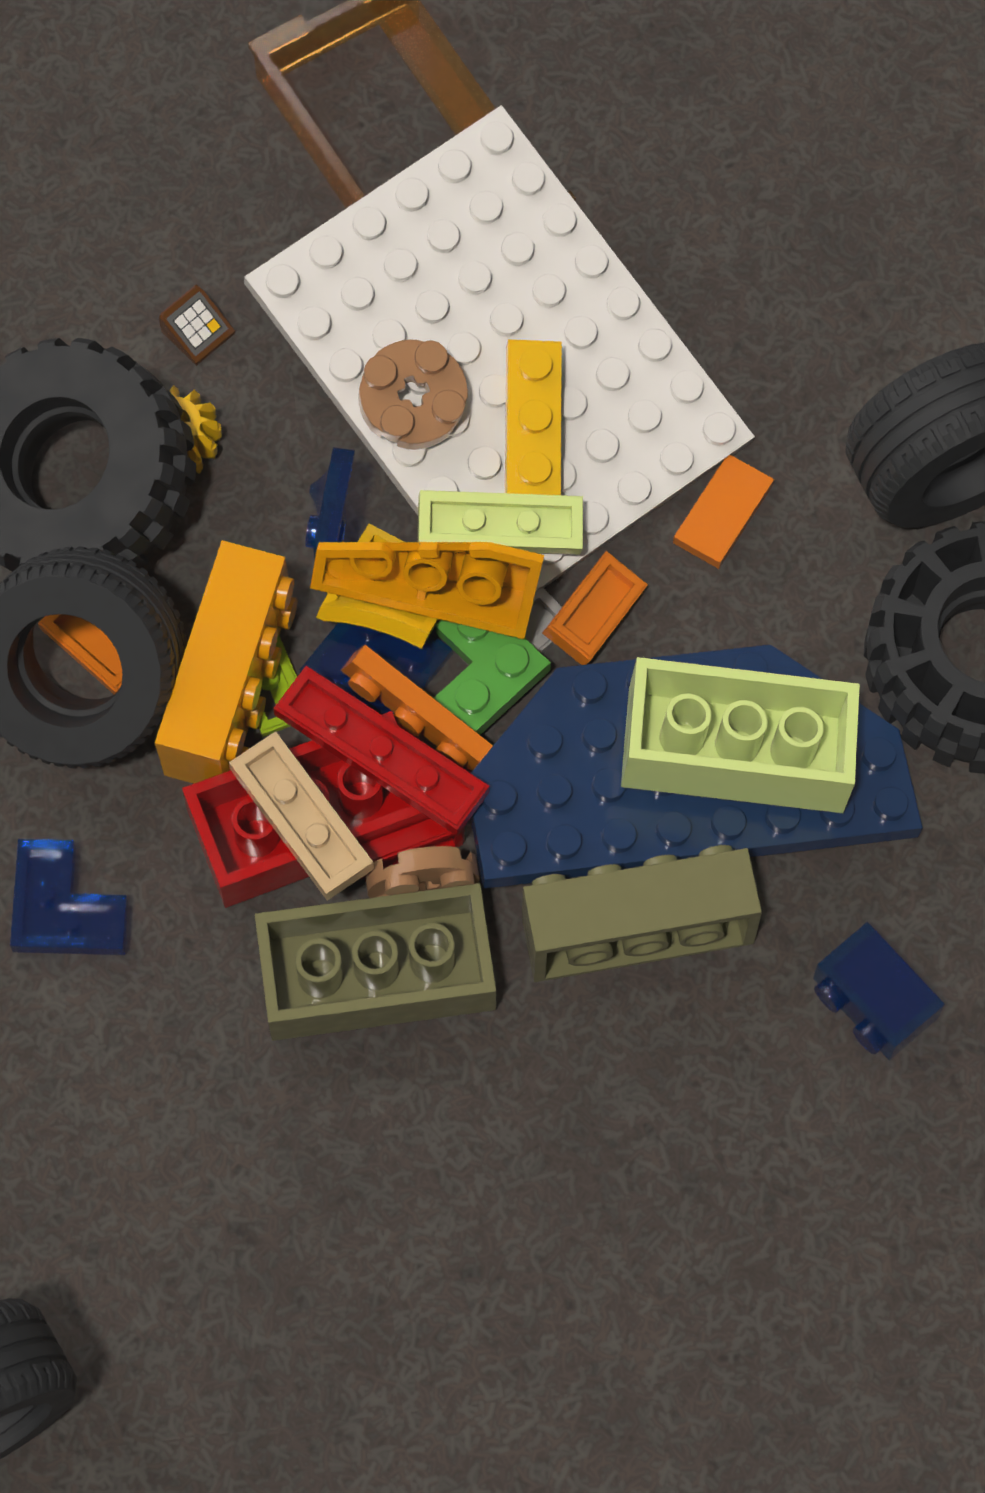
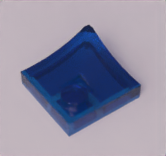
(329, 500)

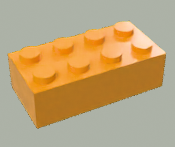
(226, 662)

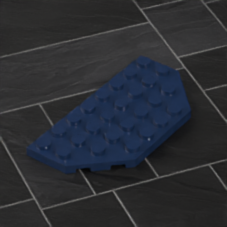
(562, 802)

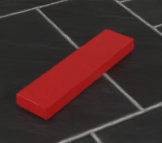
(381, 750)

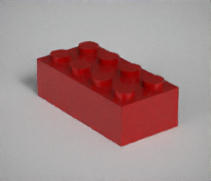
(246, 849)

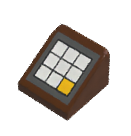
(195, 325)

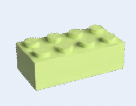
(741, 735)

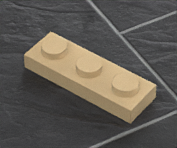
(301, 815)

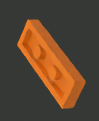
(414, 708)

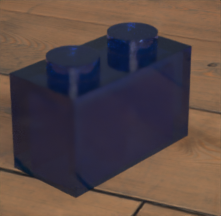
(876, 992)

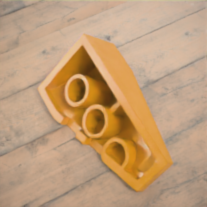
(449, 581)

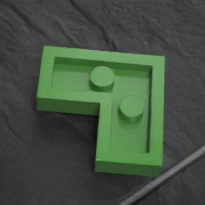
(496, 677)

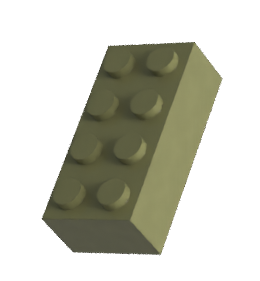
(640, 913)
(375, 961)

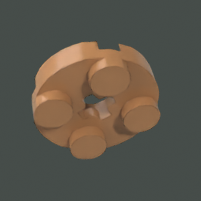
(397, 419)
(421, 871)

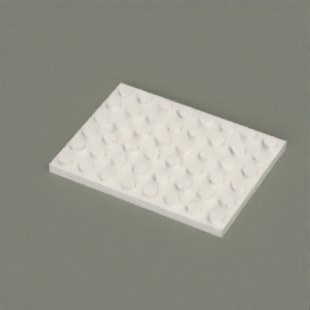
(485, 252)

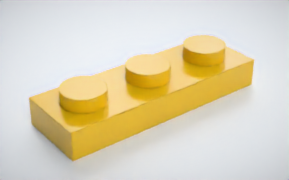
(533, 417)

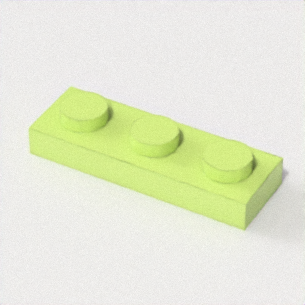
(507, 519)

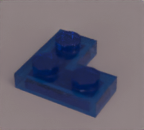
(52, 917)

